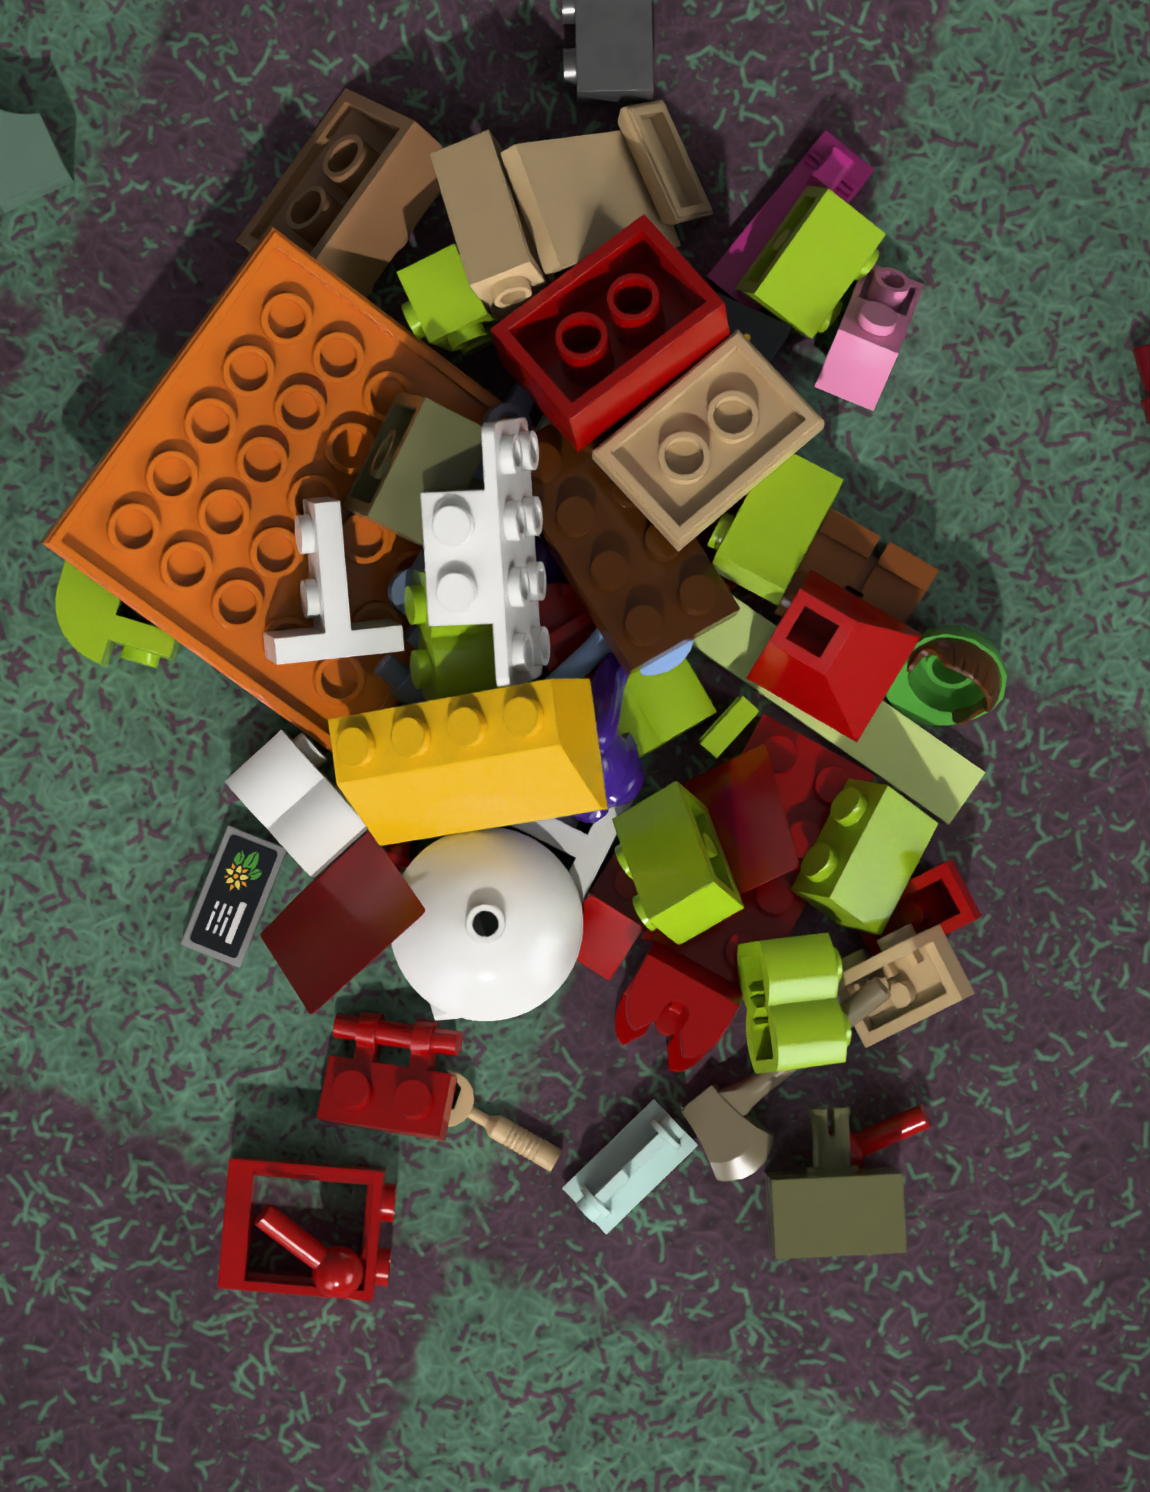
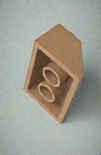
(353, 190)

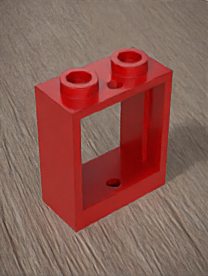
(239, 1221)

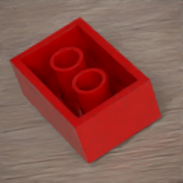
(611, 332)

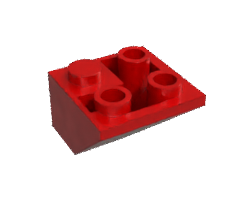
(834, 655)

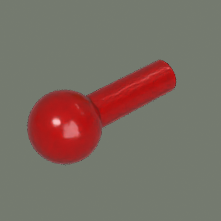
(887, 1133)
(335, 1269)

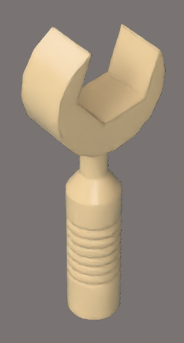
(502, 1129)

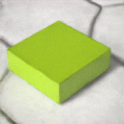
(727, 727)

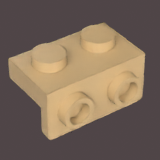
(916, 971)

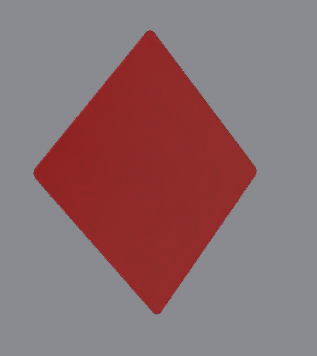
(748, 817)
(341, 922)

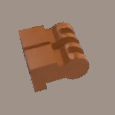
(844, 557)

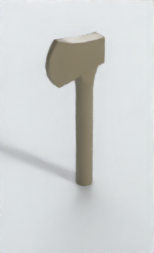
(720, 1116)

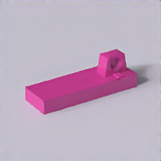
(826, 166)

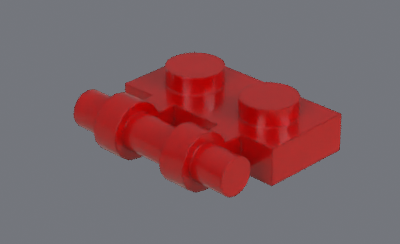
(389, 1096)

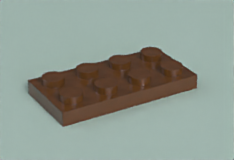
(618, 563)

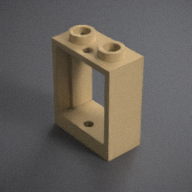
(488, 224)

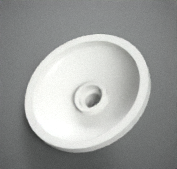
(535, 933)

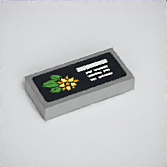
(234, 896)

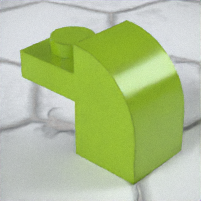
(95, 622)

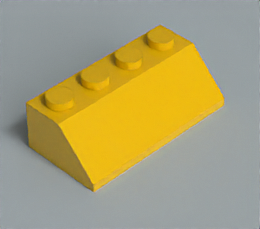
(471, 761)

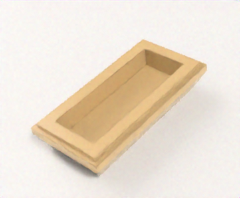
(663, 163)

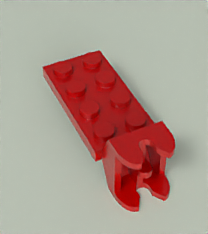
(695, 985)

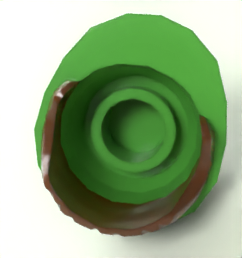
(949, 678)

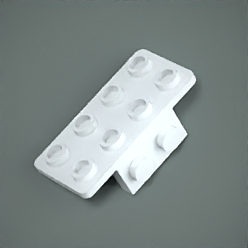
(485, 553)

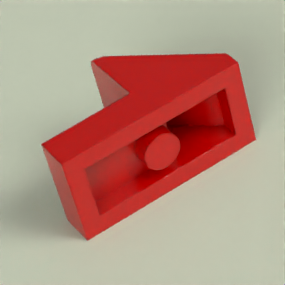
(929, 900)
(609, 920)

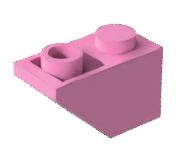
(870, 336)

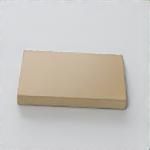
(578, 195)
(708, 440)

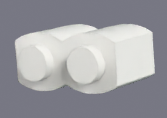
(297, 801)

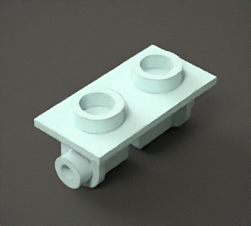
(629, 1166)

